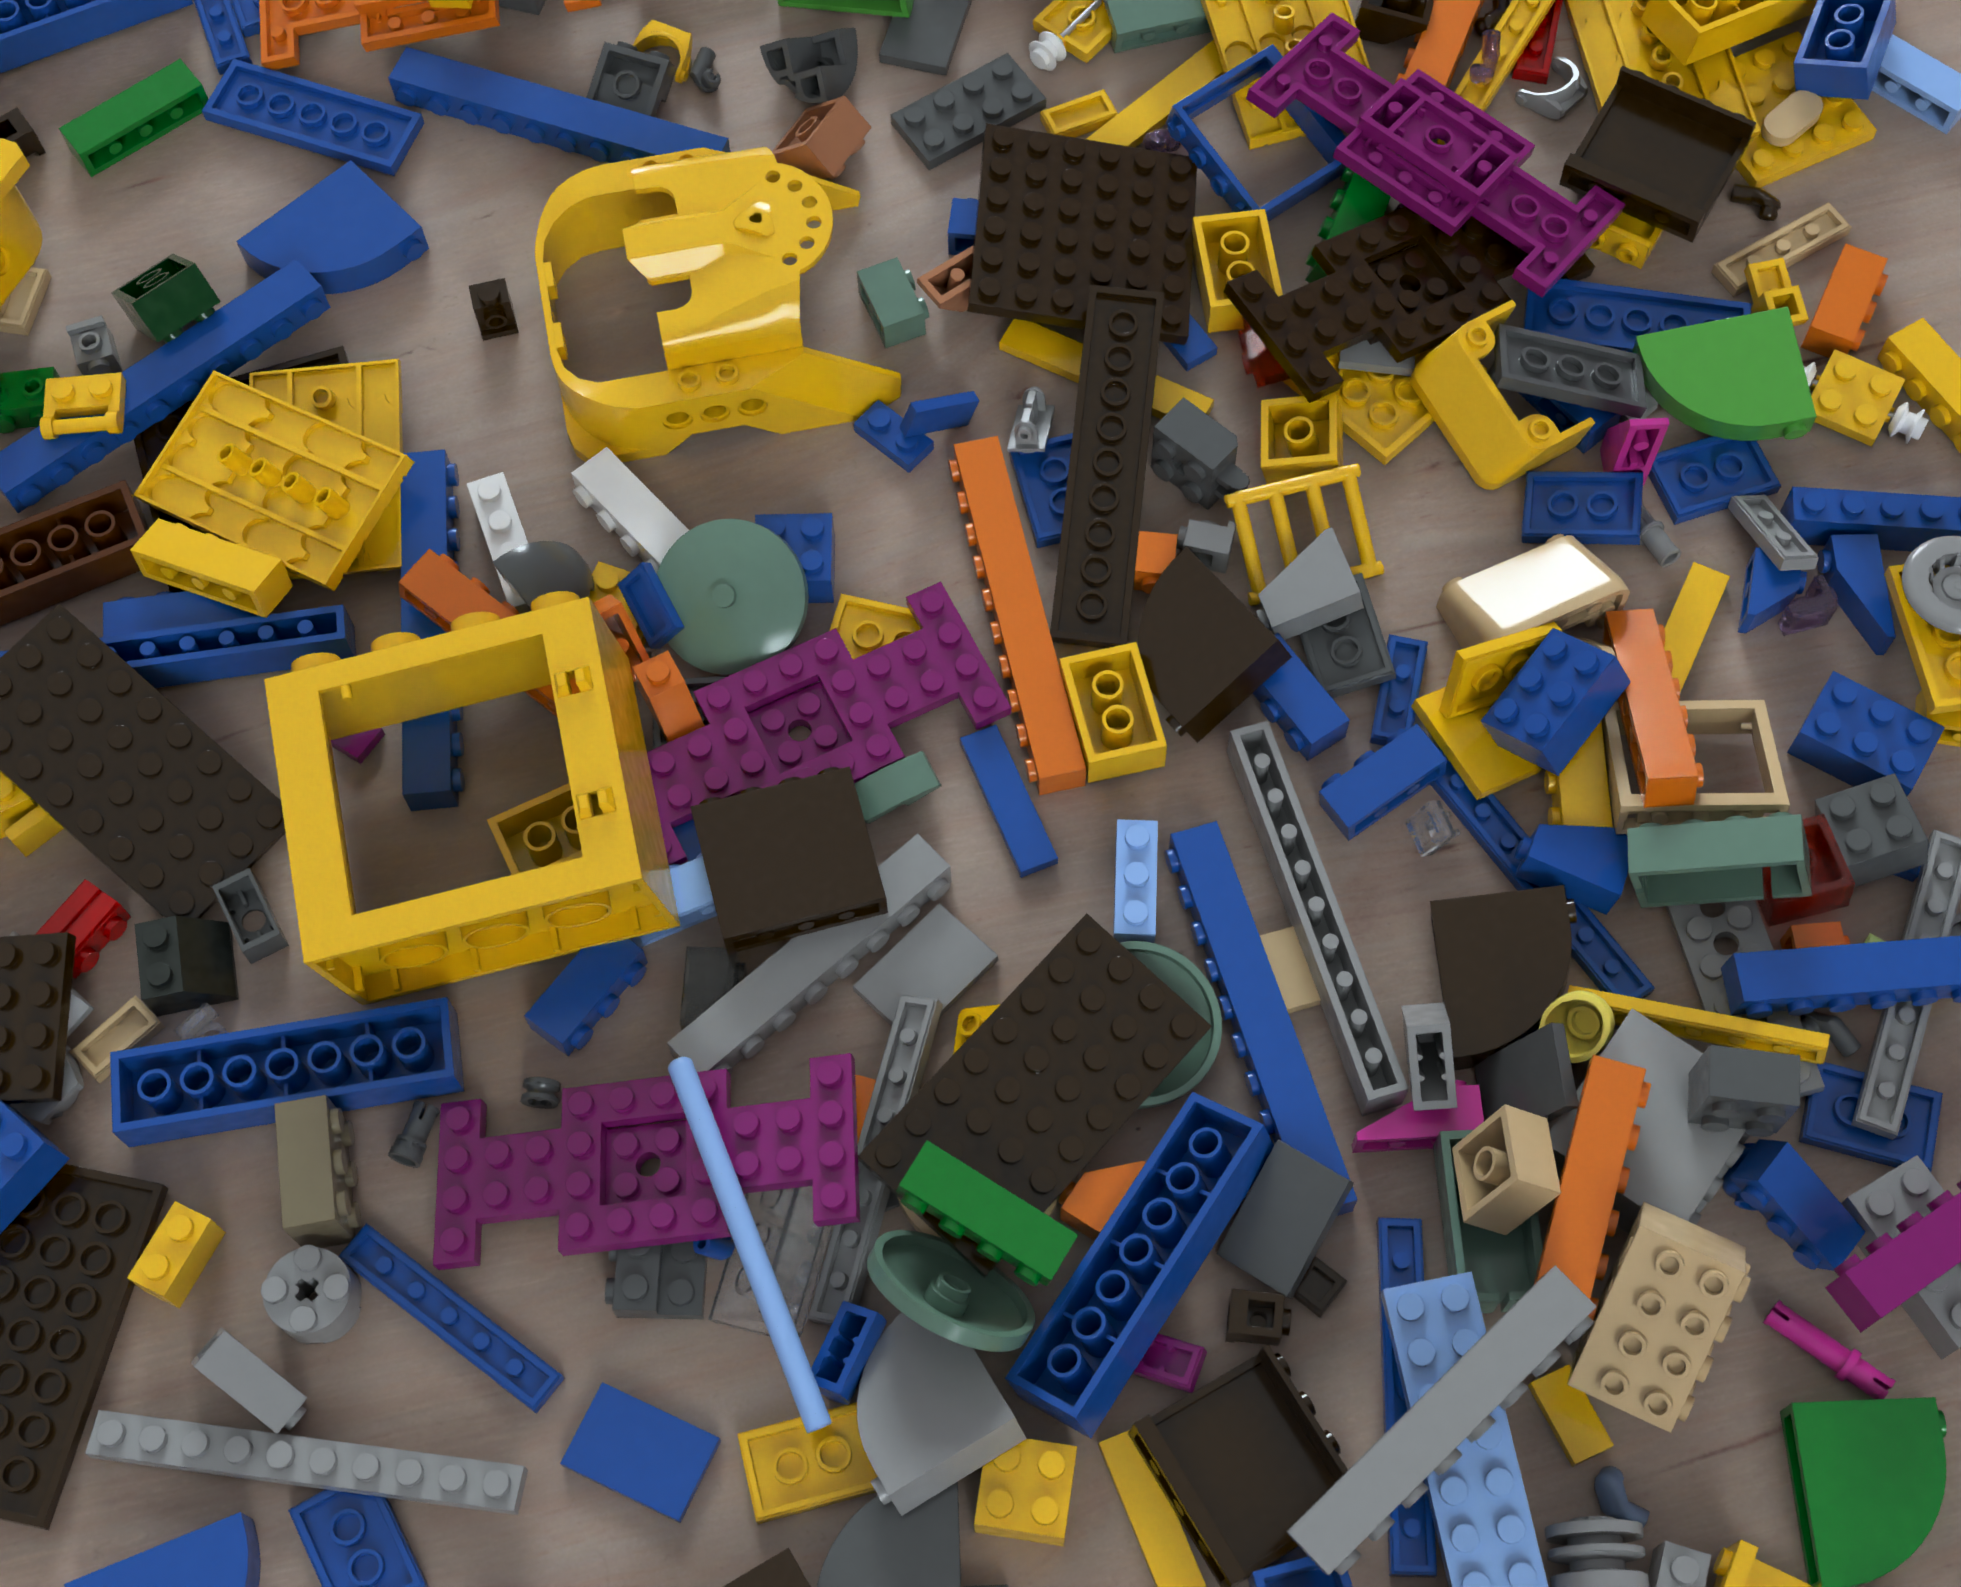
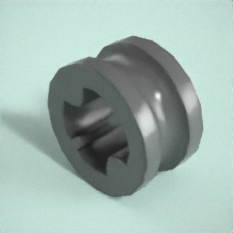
(540, 1092)

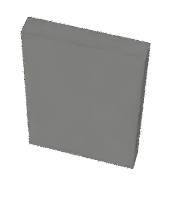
(931, 961)

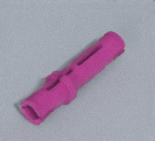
(1828, 1351)

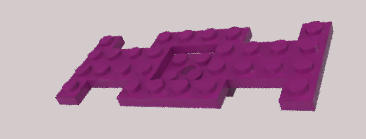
(1475, 163)
(845, 711)
(595, 1176)

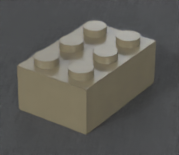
(316, 1172)

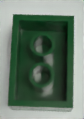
(167, 298)

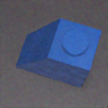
(1582, 858)

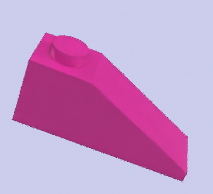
(1633, 445)
(1419, 1129)

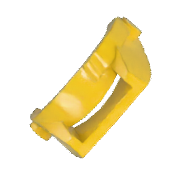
(661, 34)

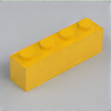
(1929, 373)
(212, 567)
(1582, 787)

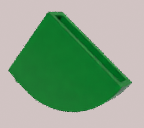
(1864, 1483)

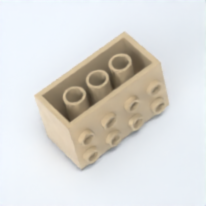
(1660, 1318)

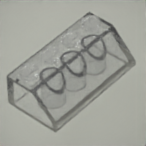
(794, 1251)

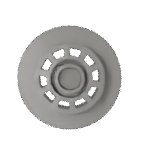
(1939, 595)

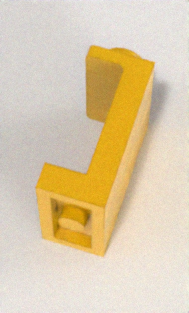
(1629, 240)

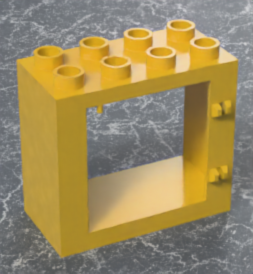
(503, 923)

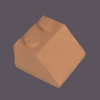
(823, 138)

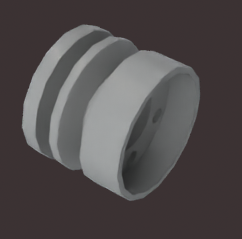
(1596, 1552)

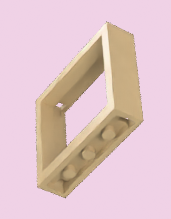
(1703, 718)

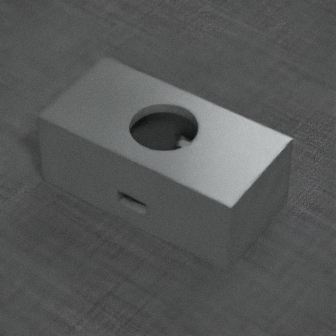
(243, 895)

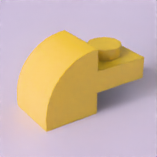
(1772, 289)

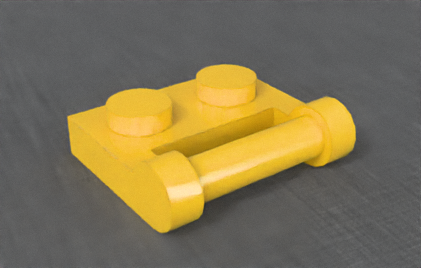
(83, 397)

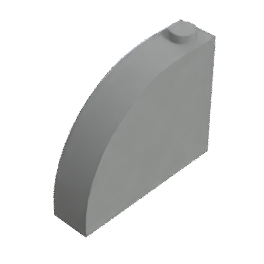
(928, 1414)

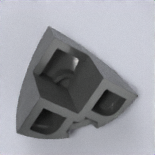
(814, 66)
(544, 569)

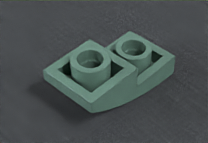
(896, 785)

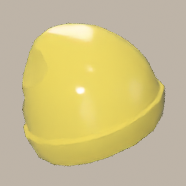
(1586, 1021)

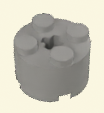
(295, 1279)

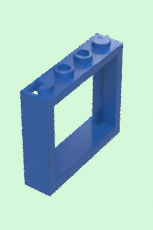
(1320, 132)

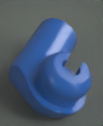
(715, 1248)

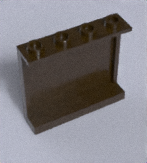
(1659, 153)
(788, 859)
(1241, 1464)

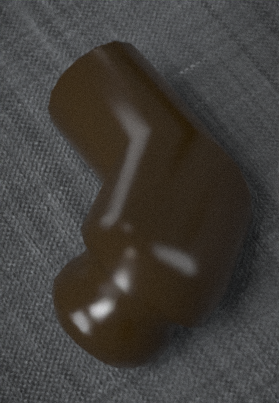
(1491, 18)
(1757, 197)

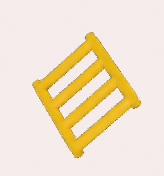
(1311, 485)

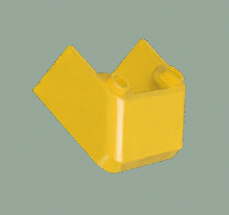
(1476, 415)

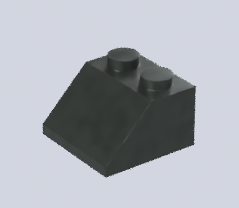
(185, 963)

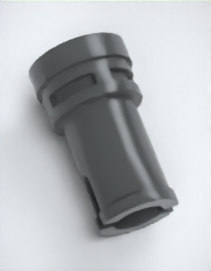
(411, 1145)

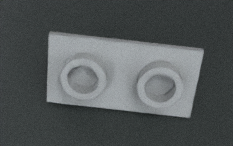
(1031, 423)

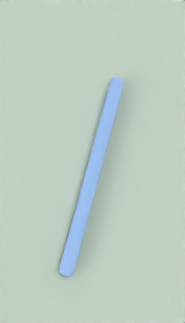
(749, 1245)

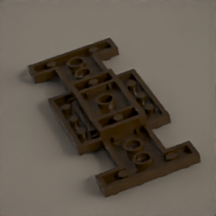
(1363, 302)

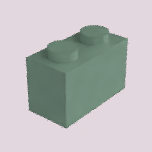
(892, 302)

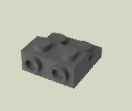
(631, 78)
(658, 1282)

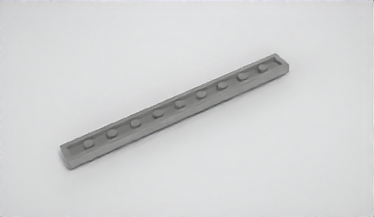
(308, 1462)

